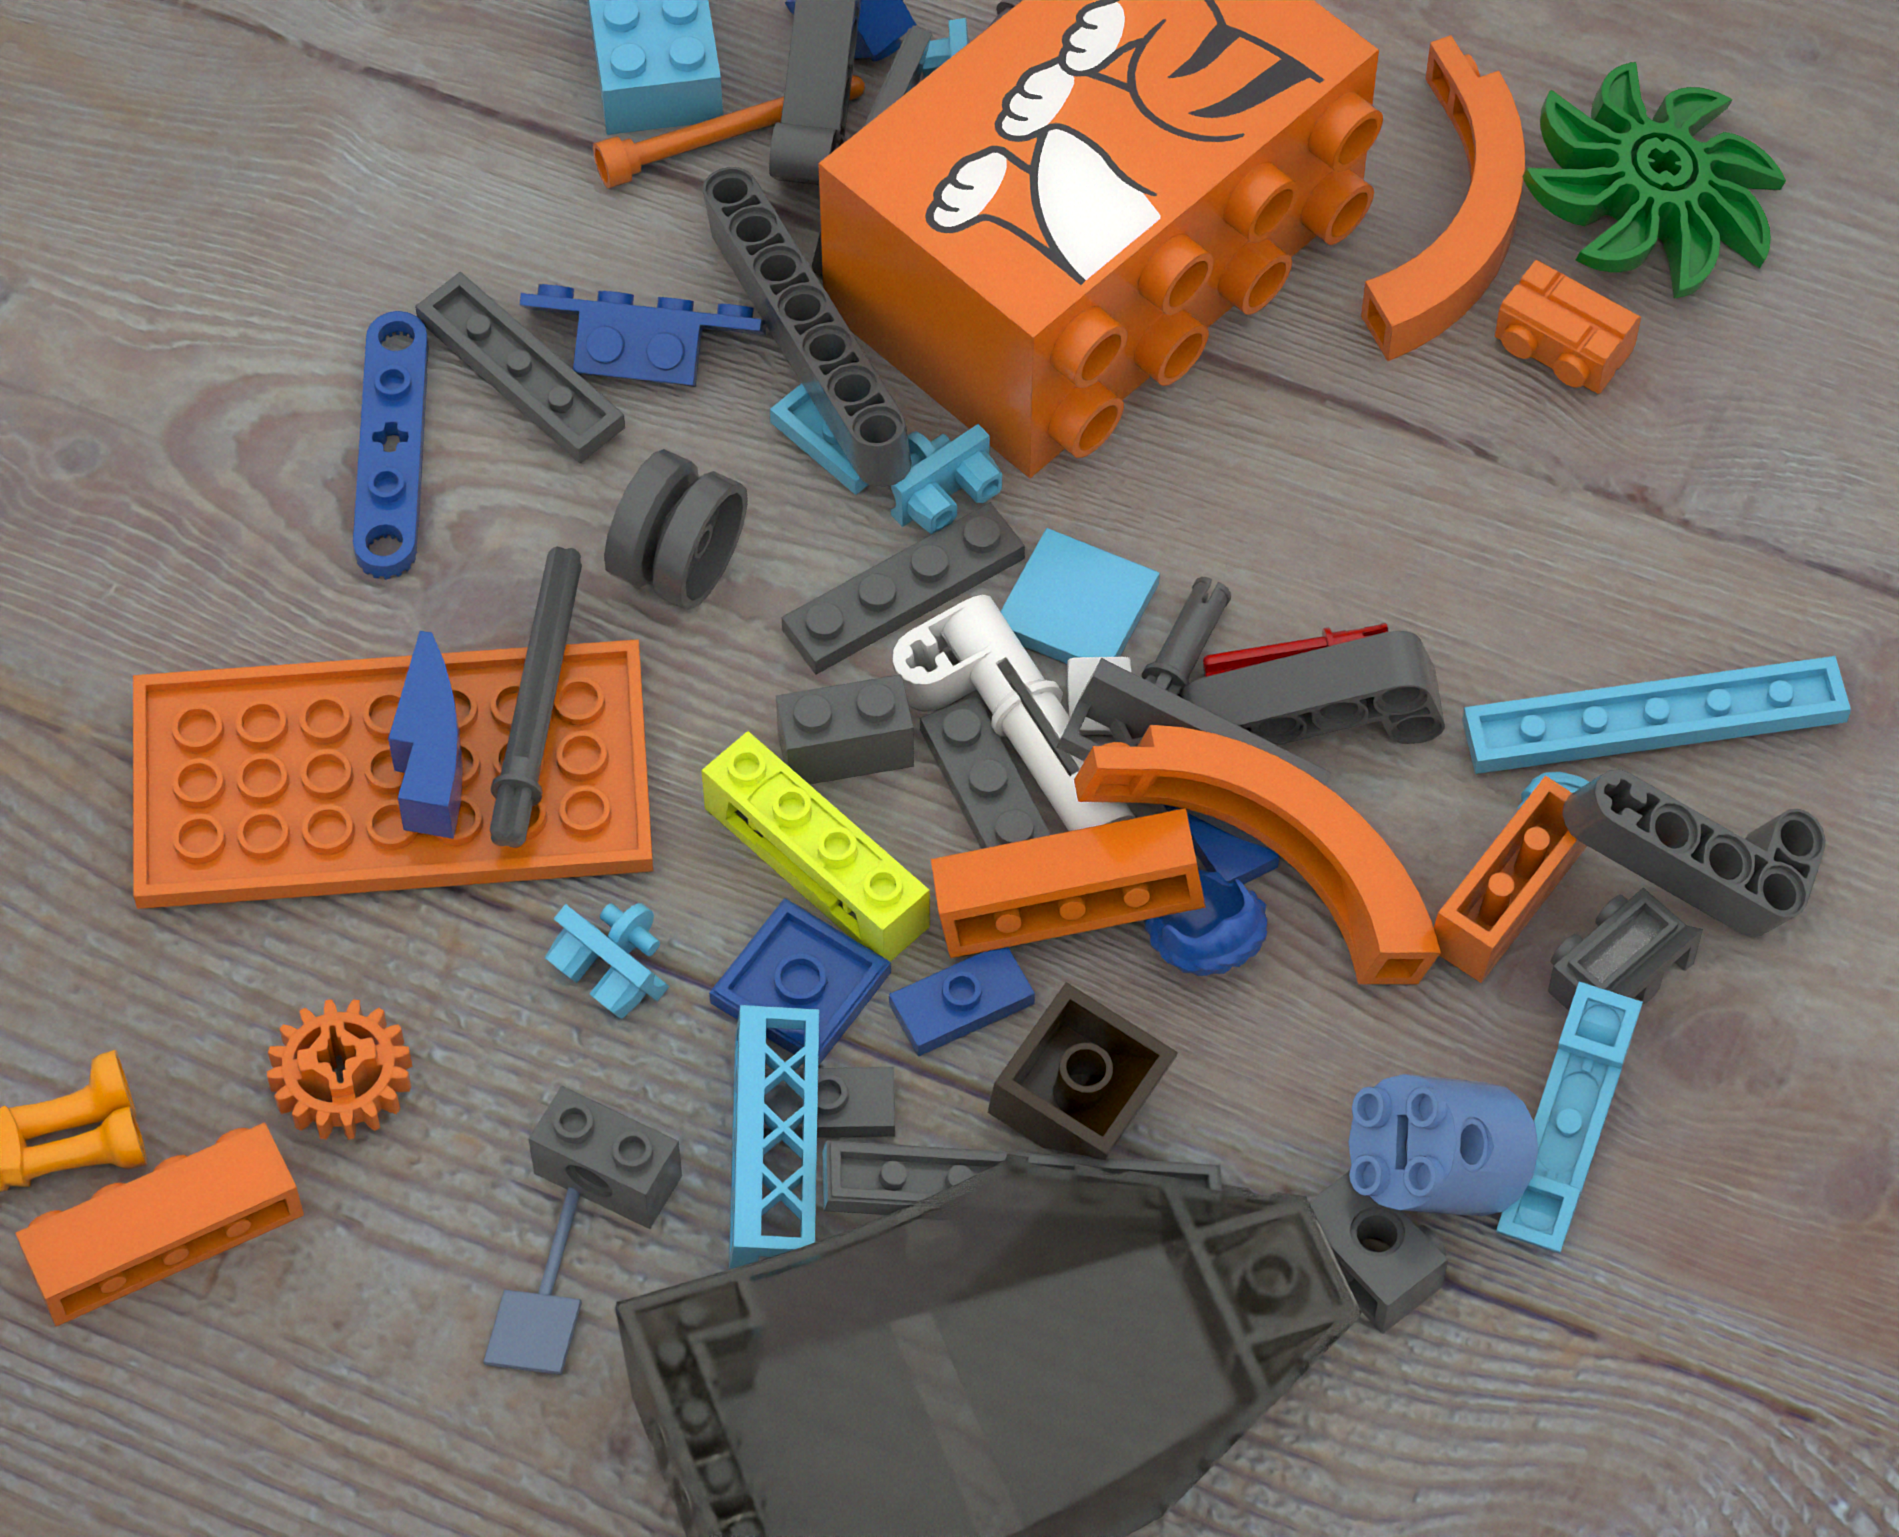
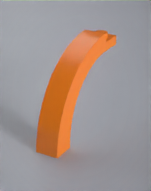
(1455, 271)
(1295, 817)

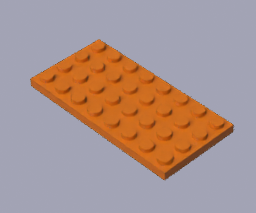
(292, 788)

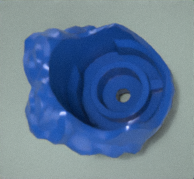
(1214, 936)

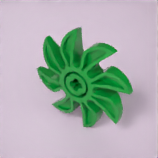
(1654, 179)

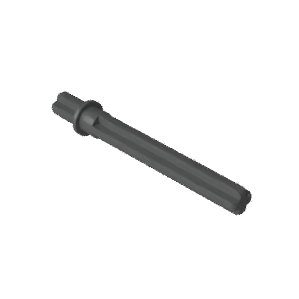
(518, 784)

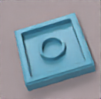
(1077, 599)

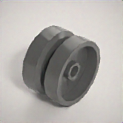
(675, 529)

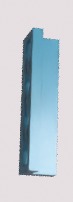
(748, 1131)

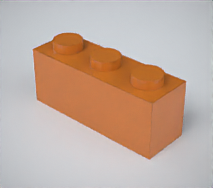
(1508, 883)

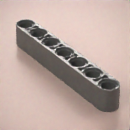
(807, 327)

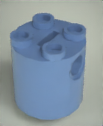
(1441, 1145)

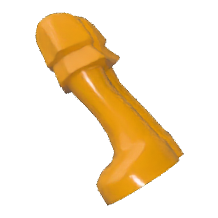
(102, 1100)

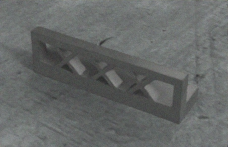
(1133, 704)

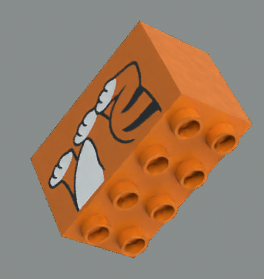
(1093, 202)

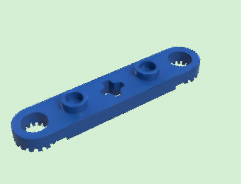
(391, 481)

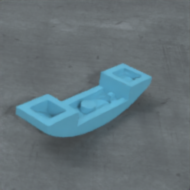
(1573, 1114)

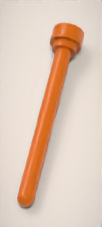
(622, 159)

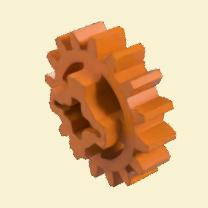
(372, 1073)

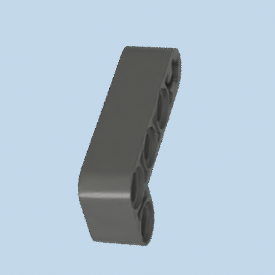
(815, 88)
(1330, 691)
(1735, 880)

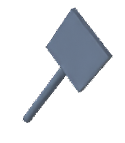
(538, 1328)

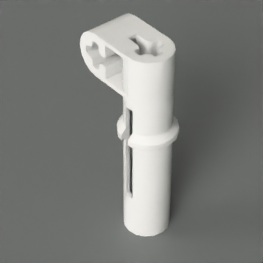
(988, 662)

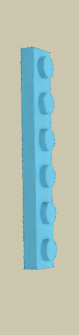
(1655, 714)

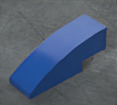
(427, 744)

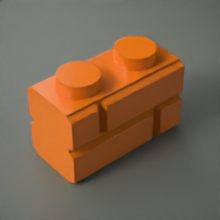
(1566, 327)

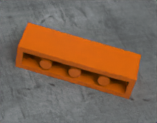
(1067, 883)
(159, 1223)

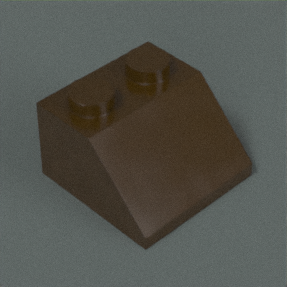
(1079, 1077)

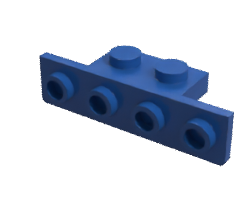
(640, 340)

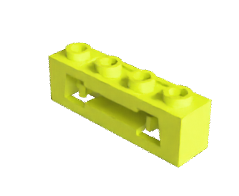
(816, 847)

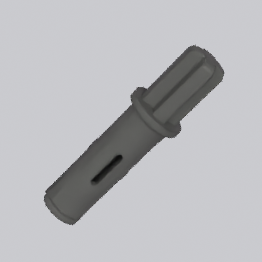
(1188, 637)

